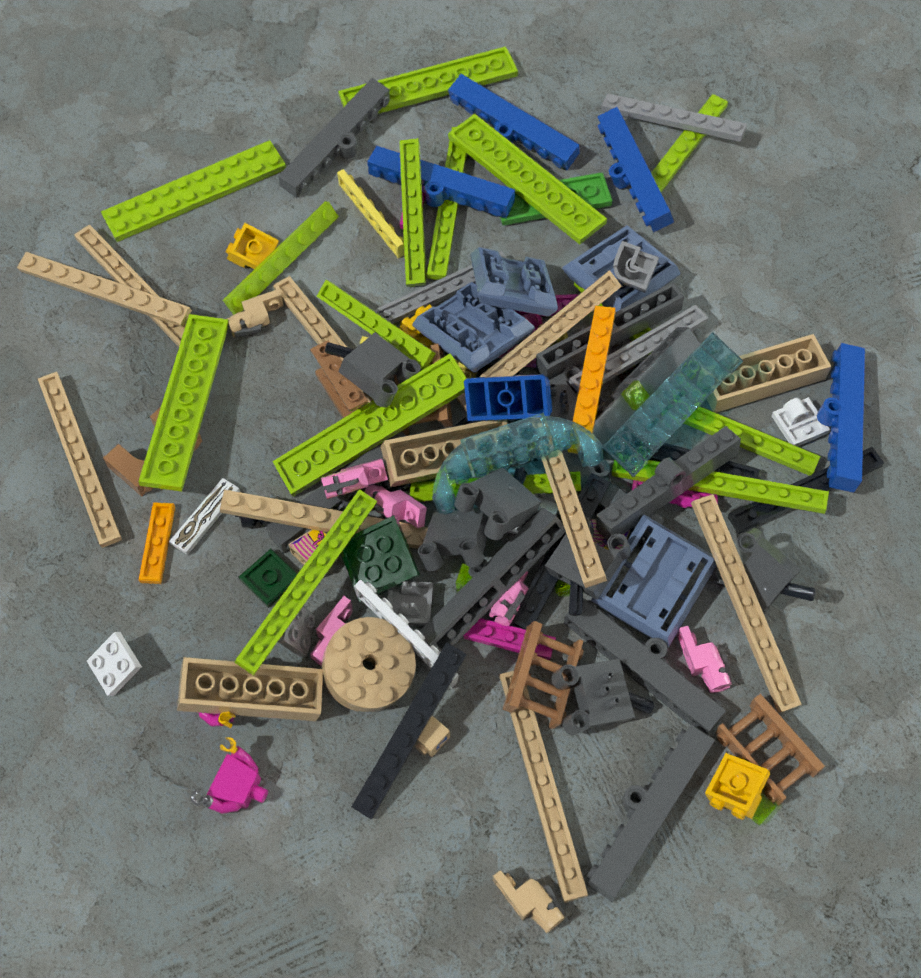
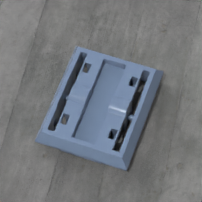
(603, 257)
(513, 283)
(471, 332)
(657, 581)

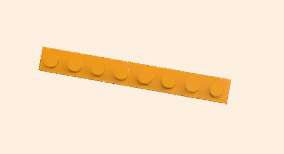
(593, 369)

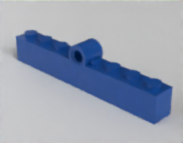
(514, 122)
(633, 171)
(447, 184)
(845, 417)

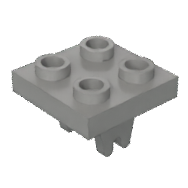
(413, 601)
(298, 635)

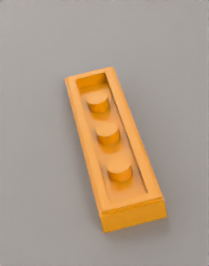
(157, 543)

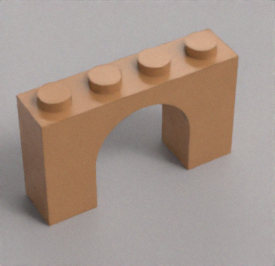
(129, 467)

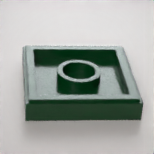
(268, 577)

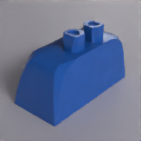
(507, 397)

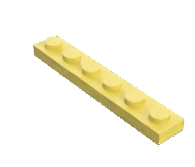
(369, 211)

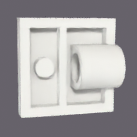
(799, 422)
(114, 664)

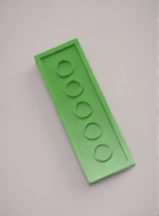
(590, 188)

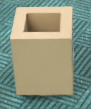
(432, 738)

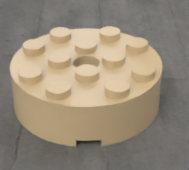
(371, 641)

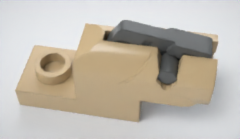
(255, 313)
(531, 899)

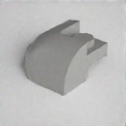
(634, 266)

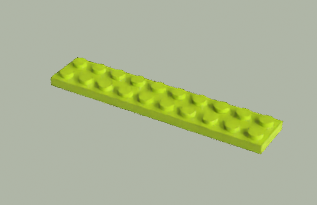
(437, 79)
(527, 178)
(193, 190)
(184, 403)
(370, 426)

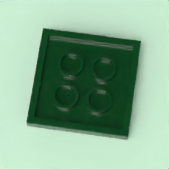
(380, 556)

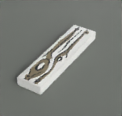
(202, 518)

